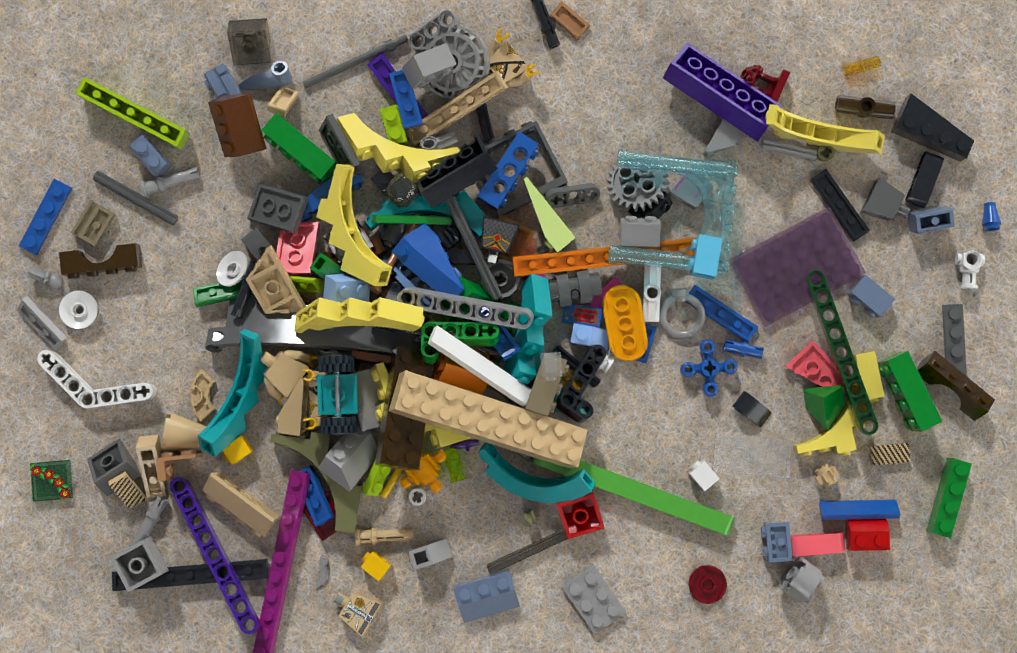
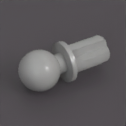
(54, 281)

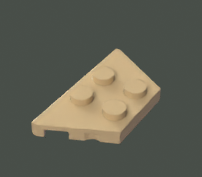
(273, 285)

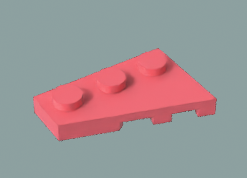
(815, 366)

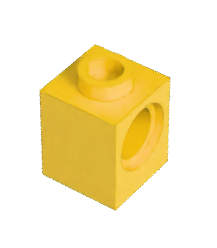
(237, 450)
(375, 564)

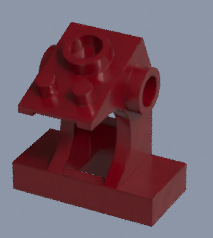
(774, 85)

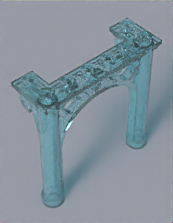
(685, 167)

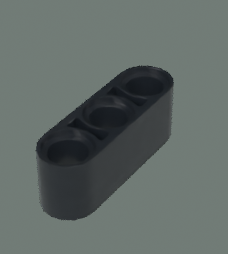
(924, 179)

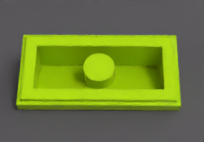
(308, 284)

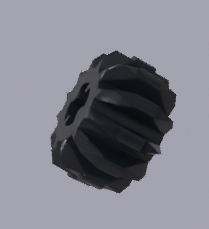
(449, 237)

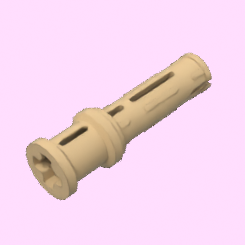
(374, 535)

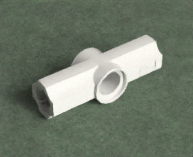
(651, 306)

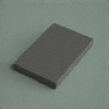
(338, 143)
(278, 208)

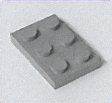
(593, 599)

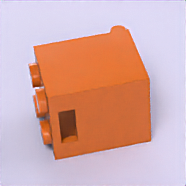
(452, 373)

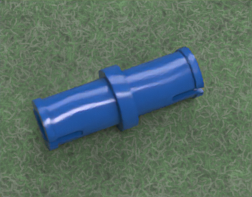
(743, 349)

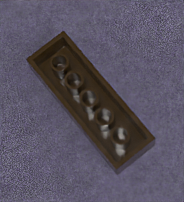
(401, 436)

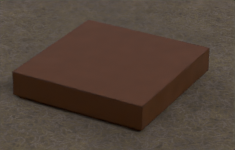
(371, 358)

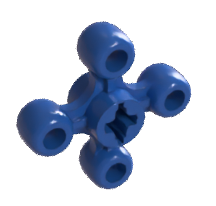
(717, 368)

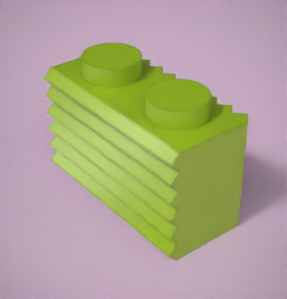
(393, 125)

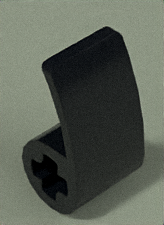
(752, 408)

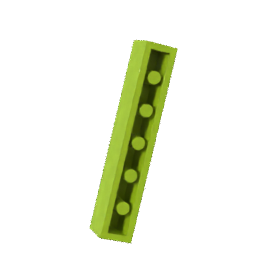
(132, 113)

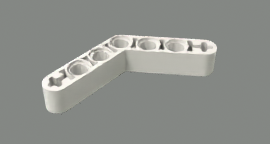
(85, 389)

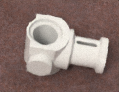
(969, 271)

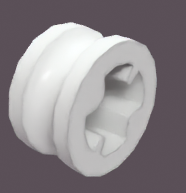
(606, 364)
(423, 498)

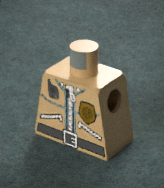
(358, 610)

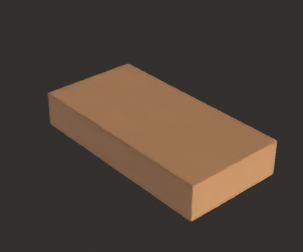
(569, 20)

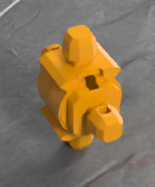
(427, 472)

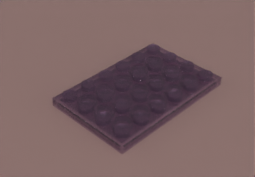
(778, 267)

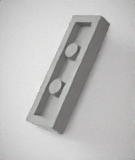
(41, 323)

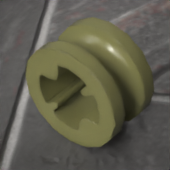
(829, 156)
(530, 517)

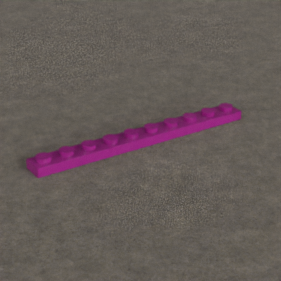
(282, 561)

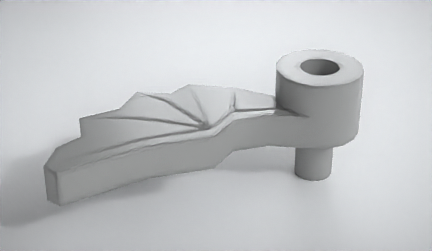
(323, 573)

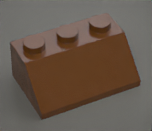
(237, 125)

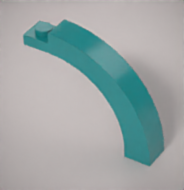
(532, 487)

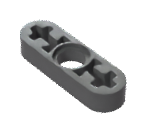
(581, 198)

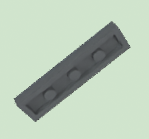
(954, 336)

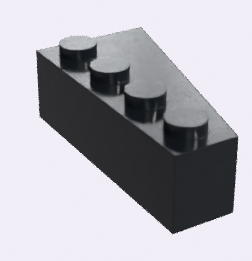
(928, 128)
(457, 172)

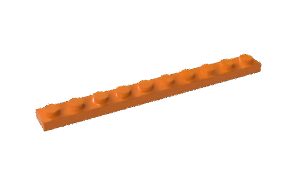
(580, 258)

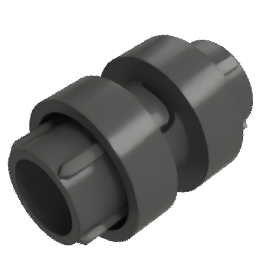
(581, 286)

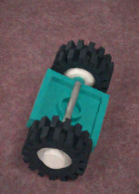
(337, 394)

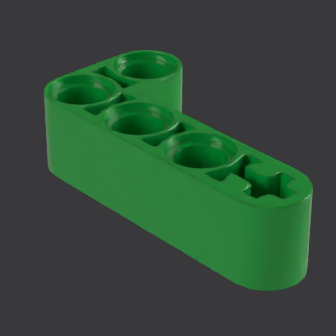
(460, 330)

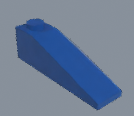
(426, 258)

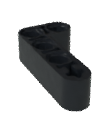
(583, 380)

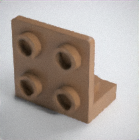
(164, 465)

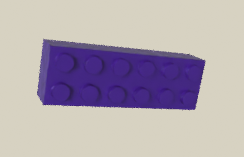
(720, 91)

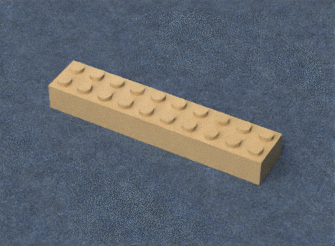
(487, 420)

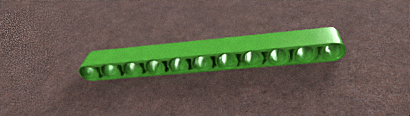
(649, 496)

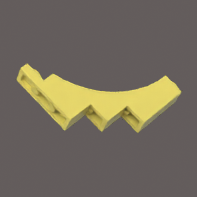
(353, 312)

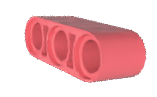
(817, 544)

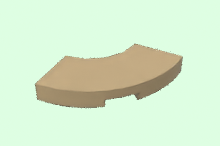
(200, 395)

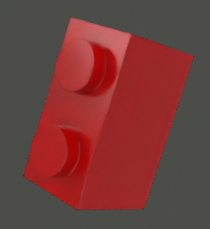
(580, 516)
(867, 534)

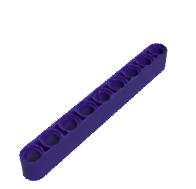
(222, 561)

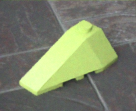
(553, 227)

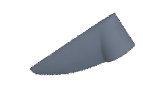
(277, 76)

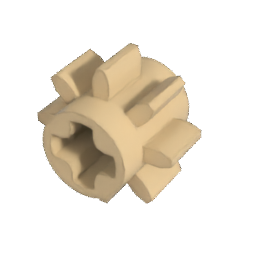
(826, 475)

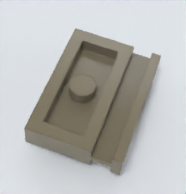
(93, 223)

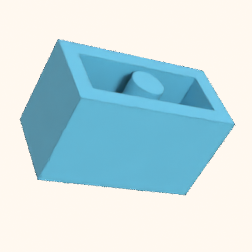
(705, 256)

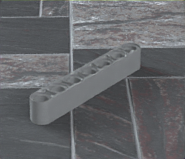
(475, 307)

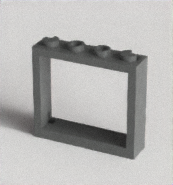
(526, 129)

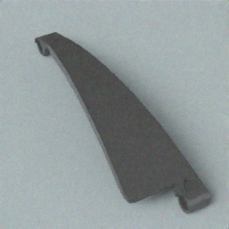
(278, 330)

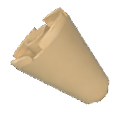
(180, 433)

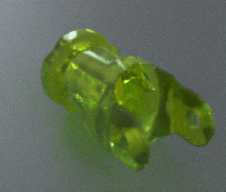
(453, 464)

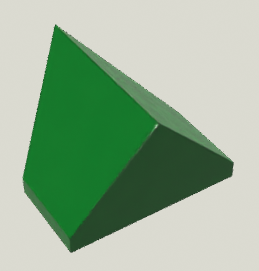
(824, 403)

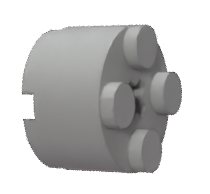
(505, 269)
(801, 580)

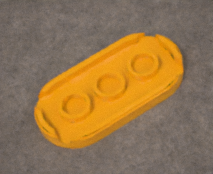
(625, 323)

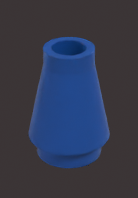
(991, 219)

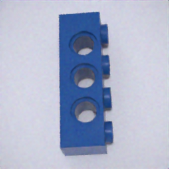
(520, 144)

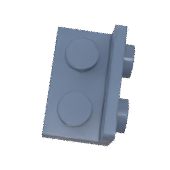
(777, 542)

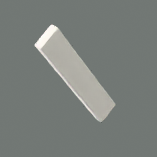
(479, 366)

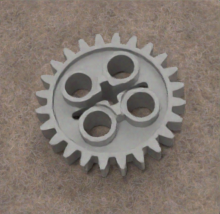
(639, 197)

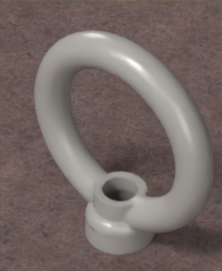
(681, 295)

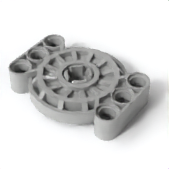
(472, 58)

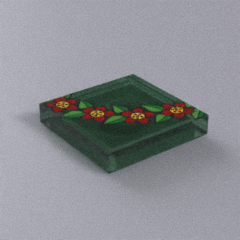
(51, 480)

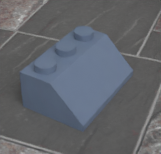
(486, 596)

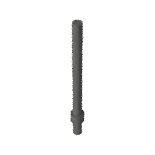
(388, 46)

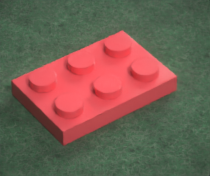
(299, 250)

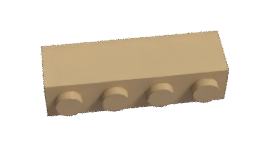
(240, 503)

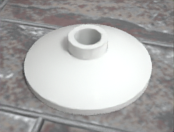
(232, 268)
(70, 305)

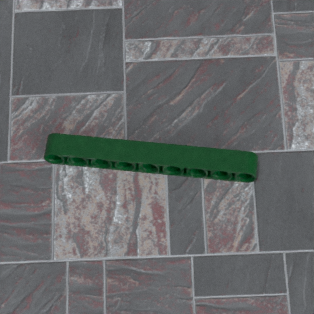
(840, 362)

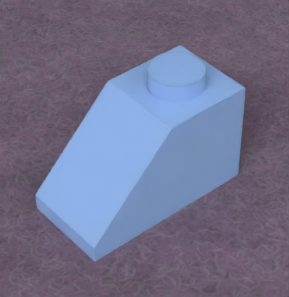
(589, 336)

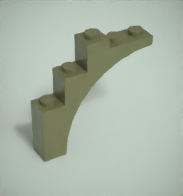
(315, 451)

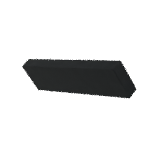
(840, 205)

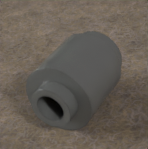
(393, 235)

